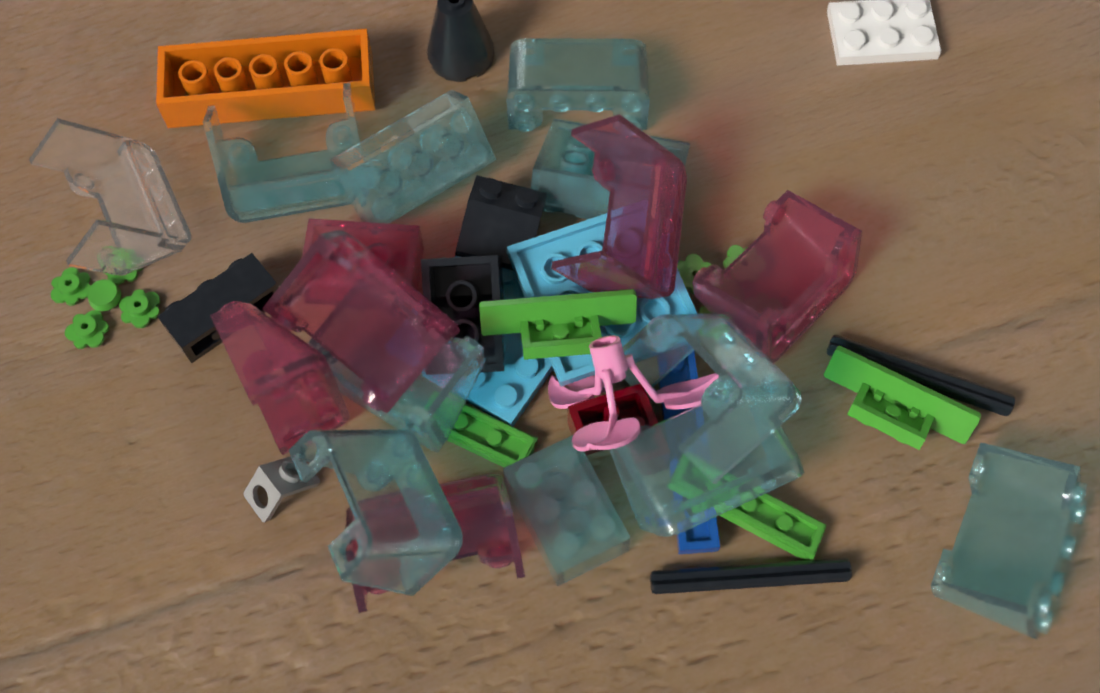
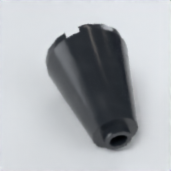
(459, 41)

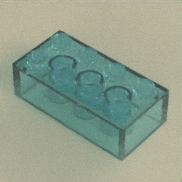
(414, 159)

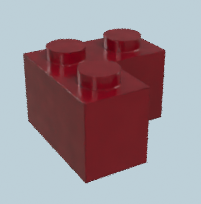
(630, 403)

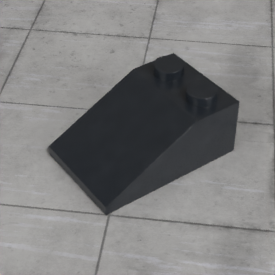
(458, 288)

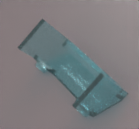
(281, 185)
(742, 403)

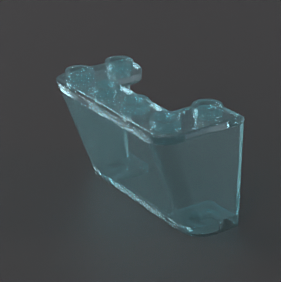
(576, 76)
(397, 504)
(1013, 539)

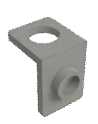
(279, 481)

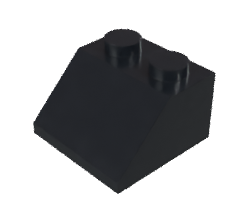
(499, 217)

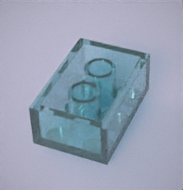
(566, 510)

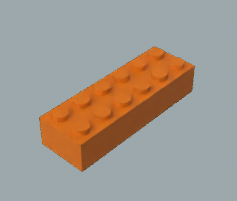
(264, 77)

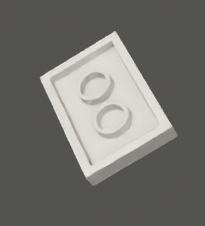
(883, 31)

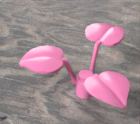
(610, 368)

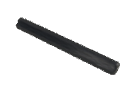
(932, 378)
(750, 576)

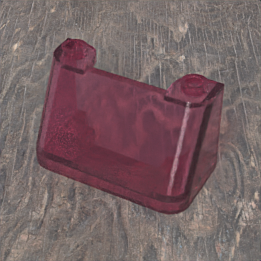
(784, 275)
(363, 316)
(280, 374)

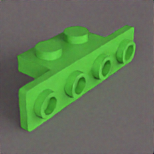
(560, 322)
(898, 403)

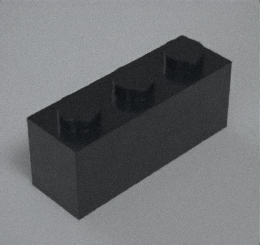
(190, 320)

